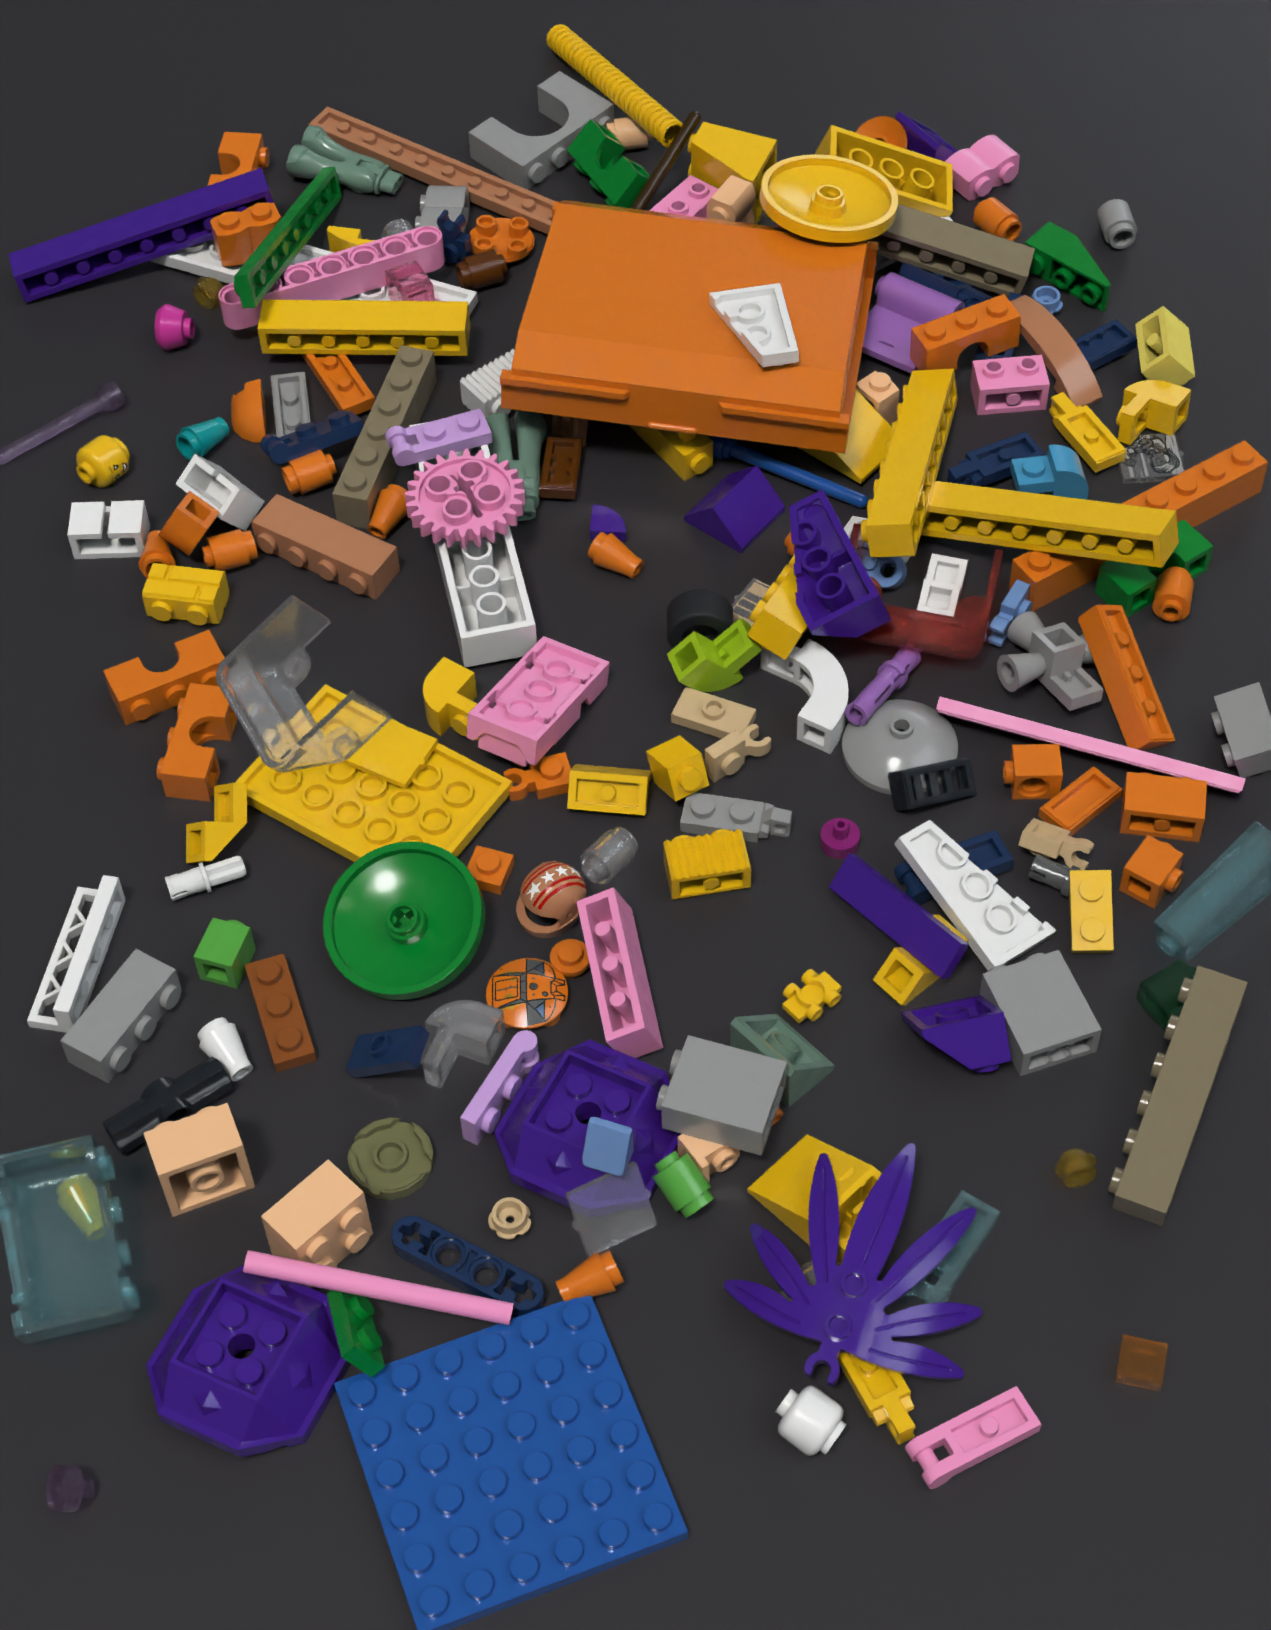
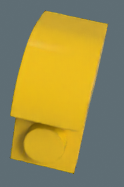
(1152, 406)
(449, 697)

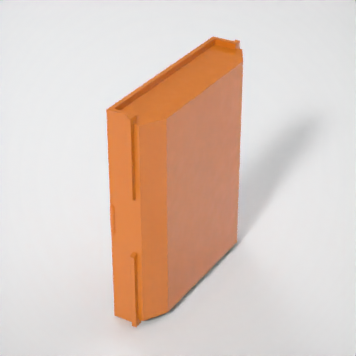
(630, 337)

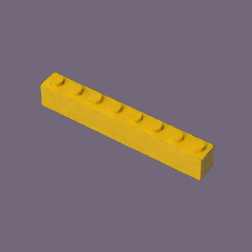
(910, 464)
(1052, 524)

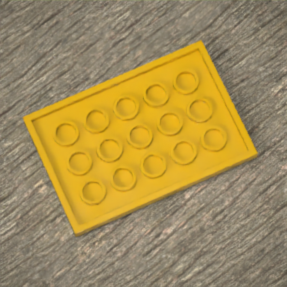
(362, 812)

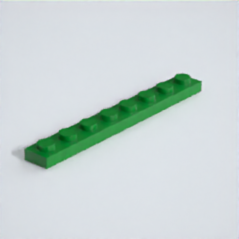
(287, 238)

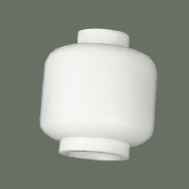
(810, 1420)

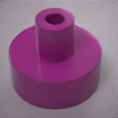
(839, 838)

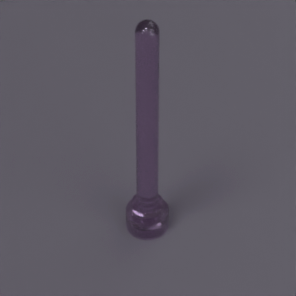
(106, 398)

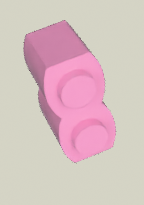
(983, 166)

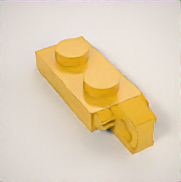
(1086, 433)
(882, 1395)

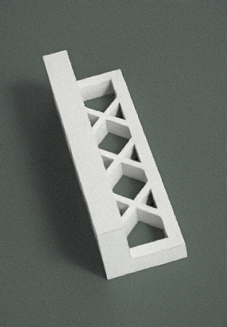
(84, 962)

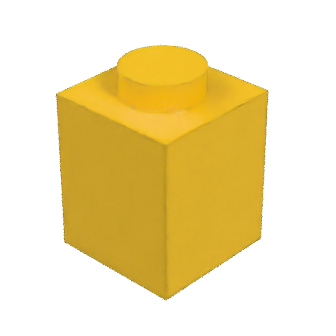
(677, 768)

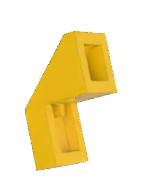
(209, 838)
(905, 975)

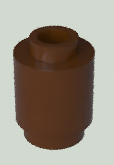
(481, 270)

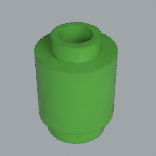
(682, 1183)

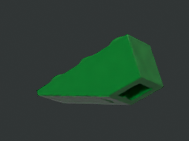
(1068, 265)

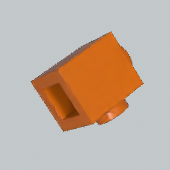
(1152, 872)

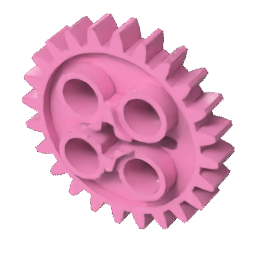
(447, 513)

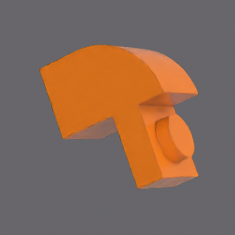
(189, 523)

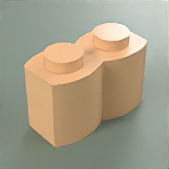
(733, 201)

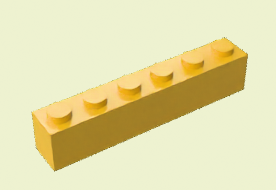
(363, 327)

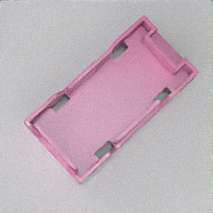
(537, 701)

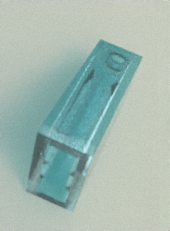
(1218, 896)

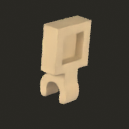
(729, 753)
(1054, 841)

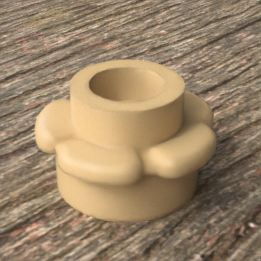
(508, 1208)

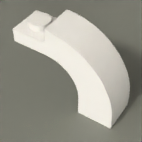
(825, 682)

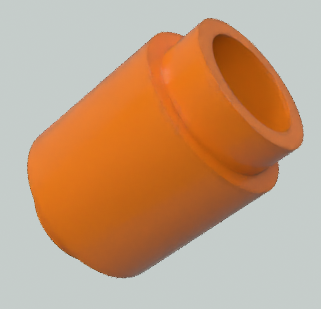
(997, 219)
(309, 472)
(229, 550)
(1173, 594)

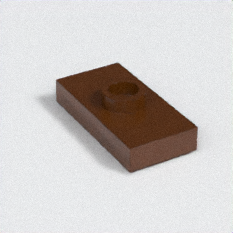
(561, 468)

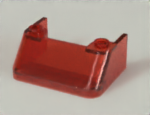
(933, 633)

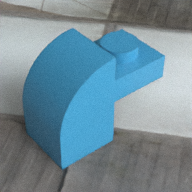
(1055, 473)

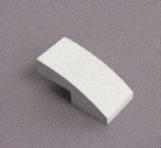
(943, 585)

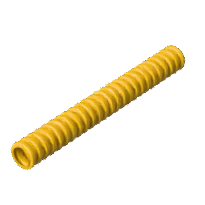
(613, 84)

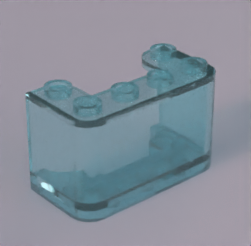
(64, 1240)

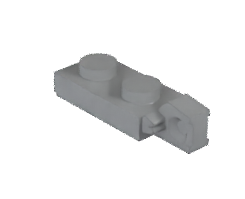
(757, 820)

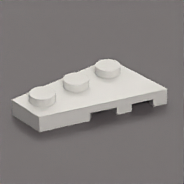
(759, 321)

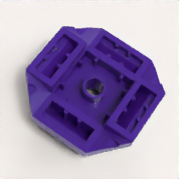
(543, 1127)
(253, 1400)

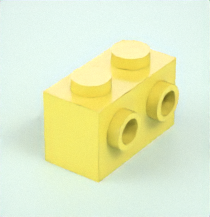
(1165, 348)

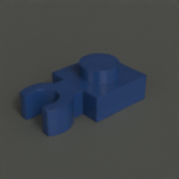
(455, 242)

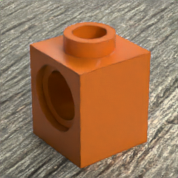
(1034, 771)

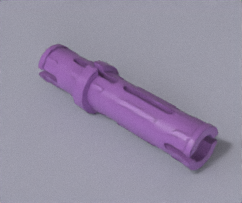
(890, 677)

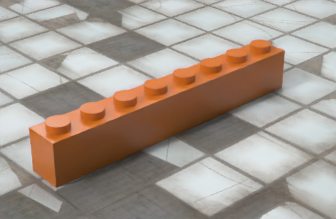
(1193, 494)

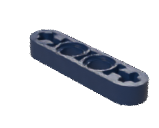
(471, 1261)

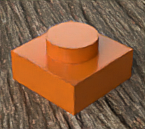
(491, 868)

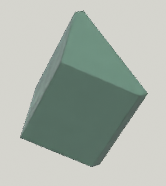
(777, 1039)

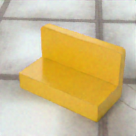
(608, 789)

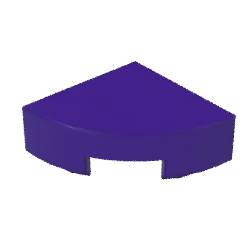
(607, 521)

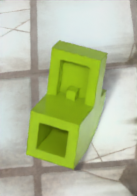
(715, 663)

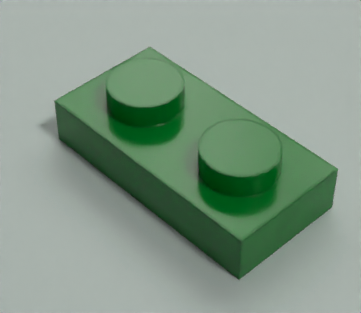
(356, 1331)

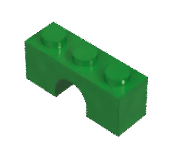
(597, 154)
(1135, 584)

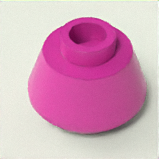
(173, 327)

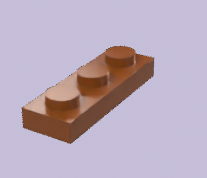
(280, 1013)

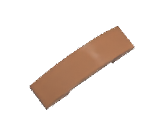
(1058, 351)

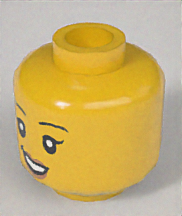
(102, 461)

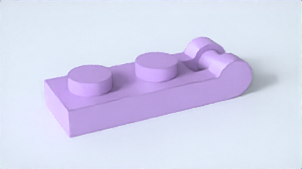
(438, 437)
(499, 1086)

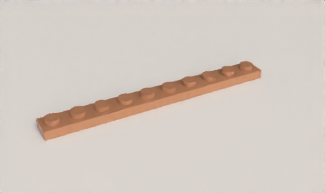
(436, 168)

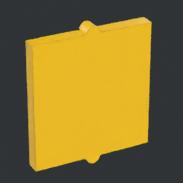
(394, 754)

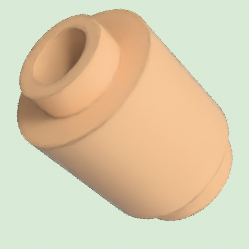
(630, 133)

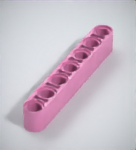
(341, 273)

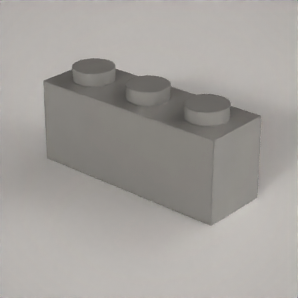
(122, 1016)

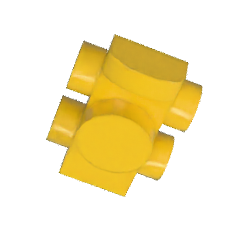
(811, 998)

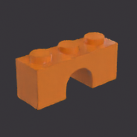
(240, 154)
(989, 323)
(145, 693)
(188, 767)

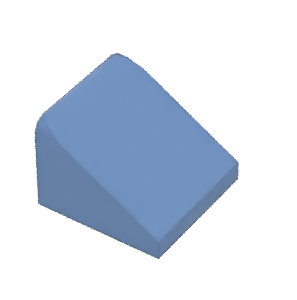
(608, 1146)

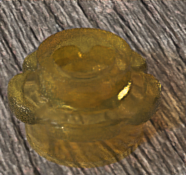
(207, 292)
(1076, 1168)

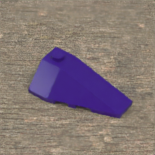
(830, 577)

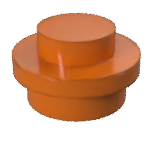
(570, 958)

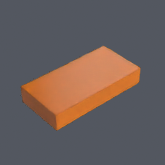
(1081, 801)

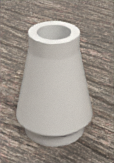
(224, 1043)

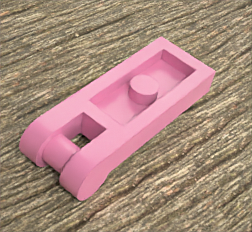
(974, 1436)

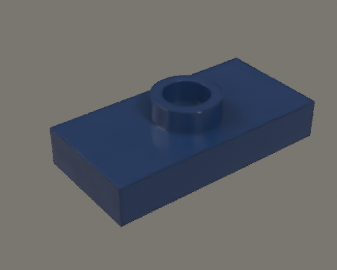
(1106, 343)
(387, 1051)

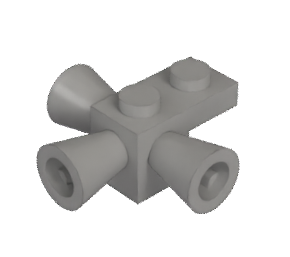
(1052, 658)

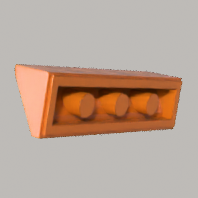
(1125, 677)

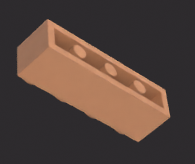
(326, 546)

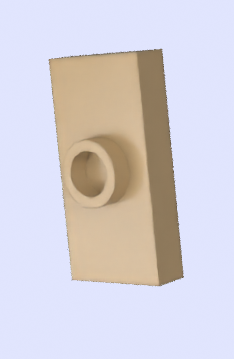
(711, 713)

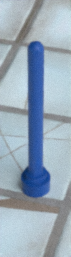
(730, 448)

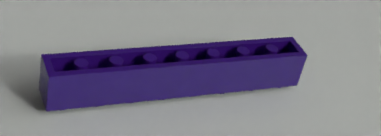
(132, 237)

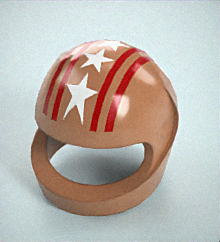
(551, 893)

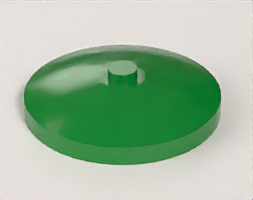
(404, 920)

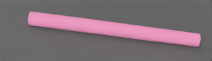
(378, 1287)

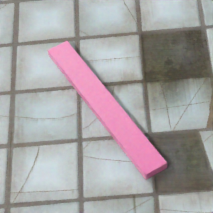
(1089, 745)

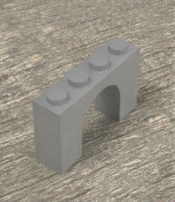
(530, 159)

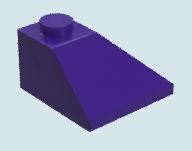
(965, 1029)

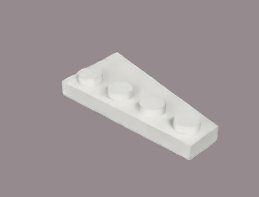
(977, 906)

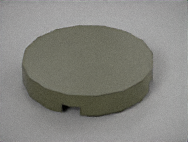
(390, 1158)

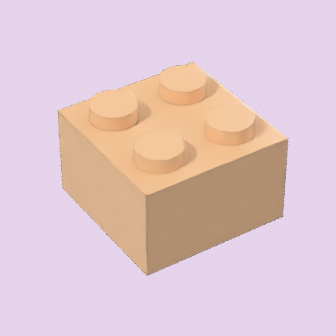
(199, 1159)
(319, 1219)

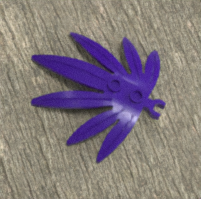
(848, 1301)

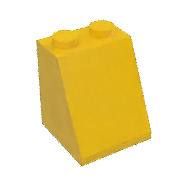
(726, 152)

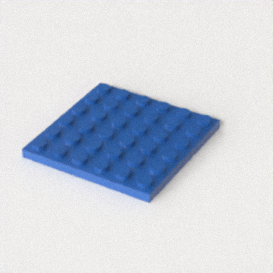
(508, 1464)

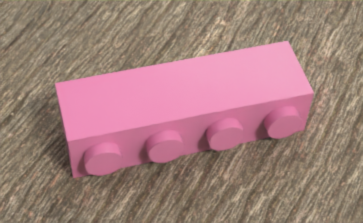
(619, 974)

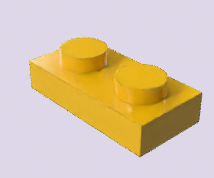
(1091, 911)

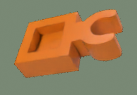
(547, 778)

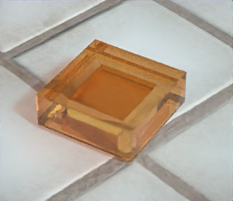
(1141, 1362)

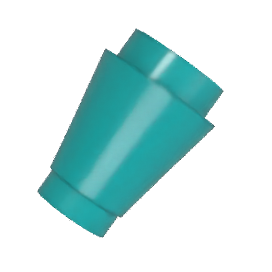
(201, 437)

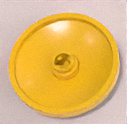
(828, 198)

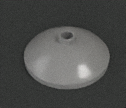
(882, 748)

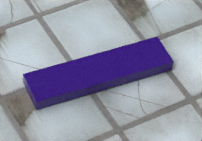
(899, 916)

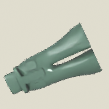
(353, 169)
(531, 434)

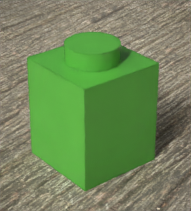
(224, 952)

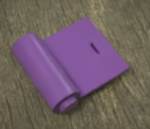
(899, 308)

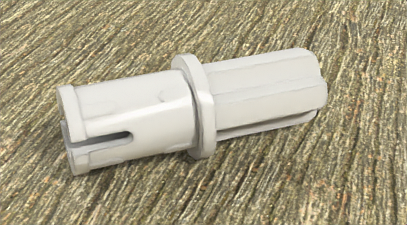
(204, 877)

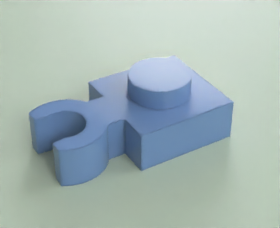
(1012, 606)

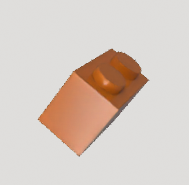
(1163, 806)

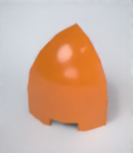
(249, 412)

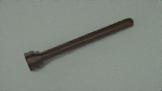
(667, 161)

